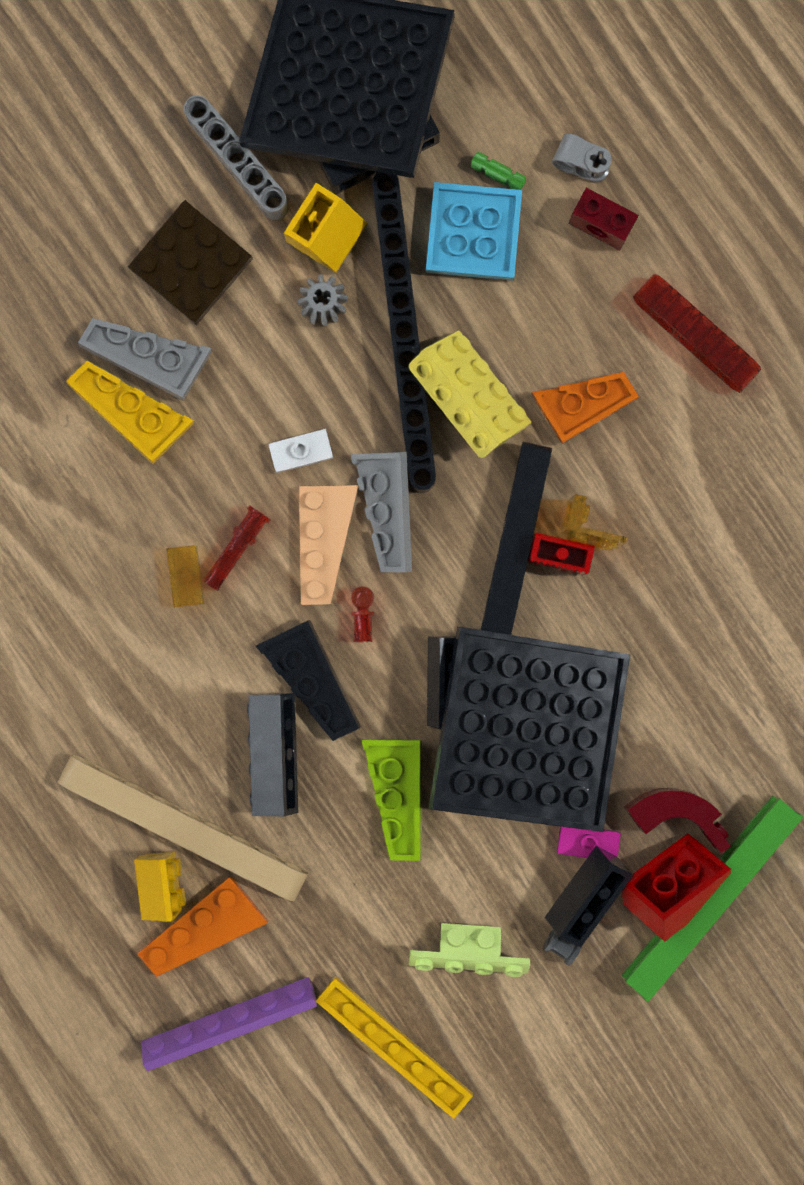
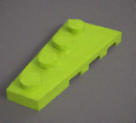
(398, 793)

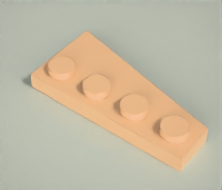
(323, 534)

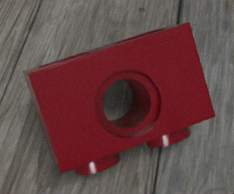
(603, 219)

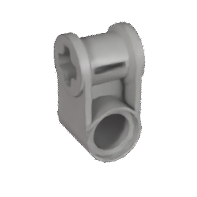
(579, 156)

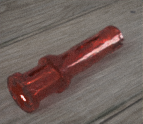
(244, 535)

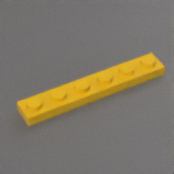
(394, 1047)

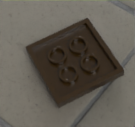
(190, 262)

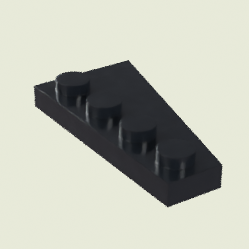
(308, 671)

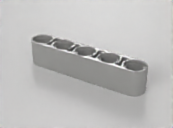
(228, 146)

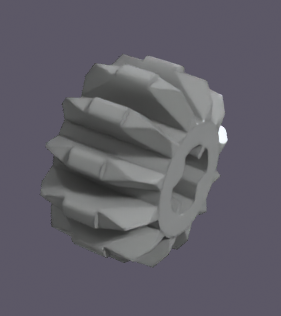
(326, 290)

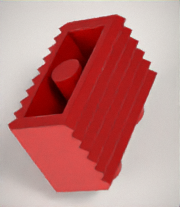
(561, 554)

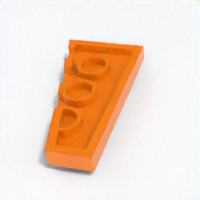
(208, 925)

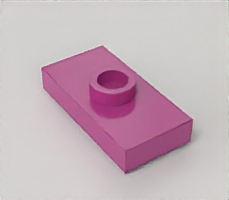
(582, 842)

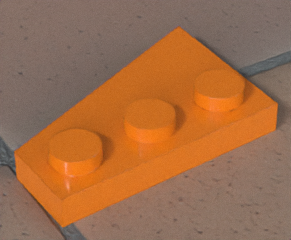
(584, 404)

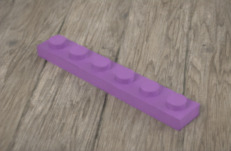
(228, 1024)

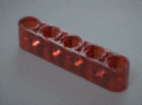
(697, 333)

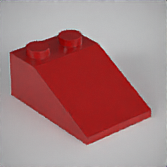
(674, 886)

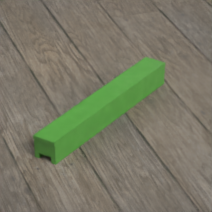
(745, 859)

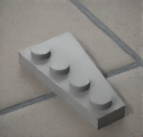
(157, 360)
(387, 500)

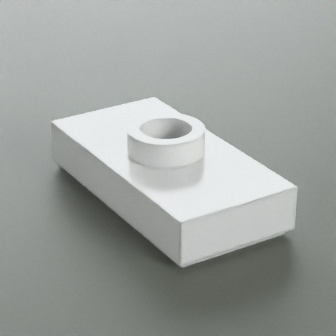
(300, 451)

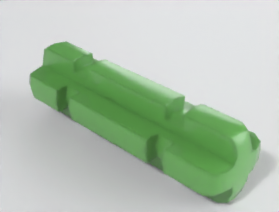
(498, 171)

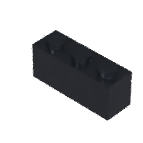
(438, 672)
(588, 896)

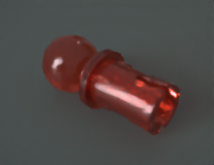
(362, 598)

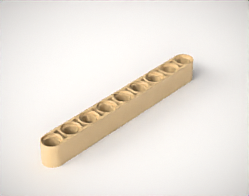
(183, 827)

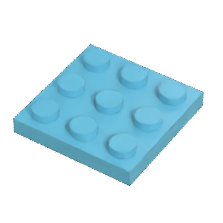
(474, 231)

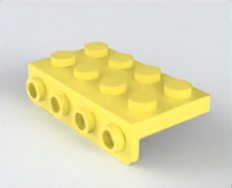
(469, 393)

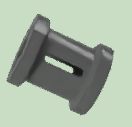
(561, 948)

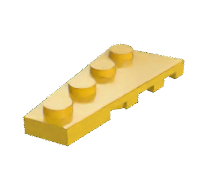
(137, 417)

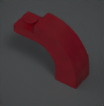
(666, 803)

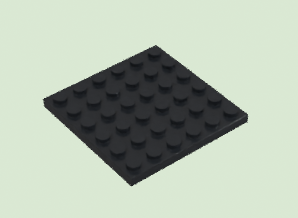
(348, 82)
(529, 730)

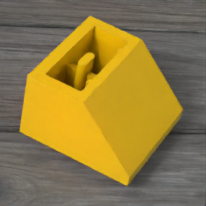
(325, 228)
(159, 886)

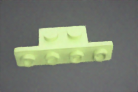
(469, 949)

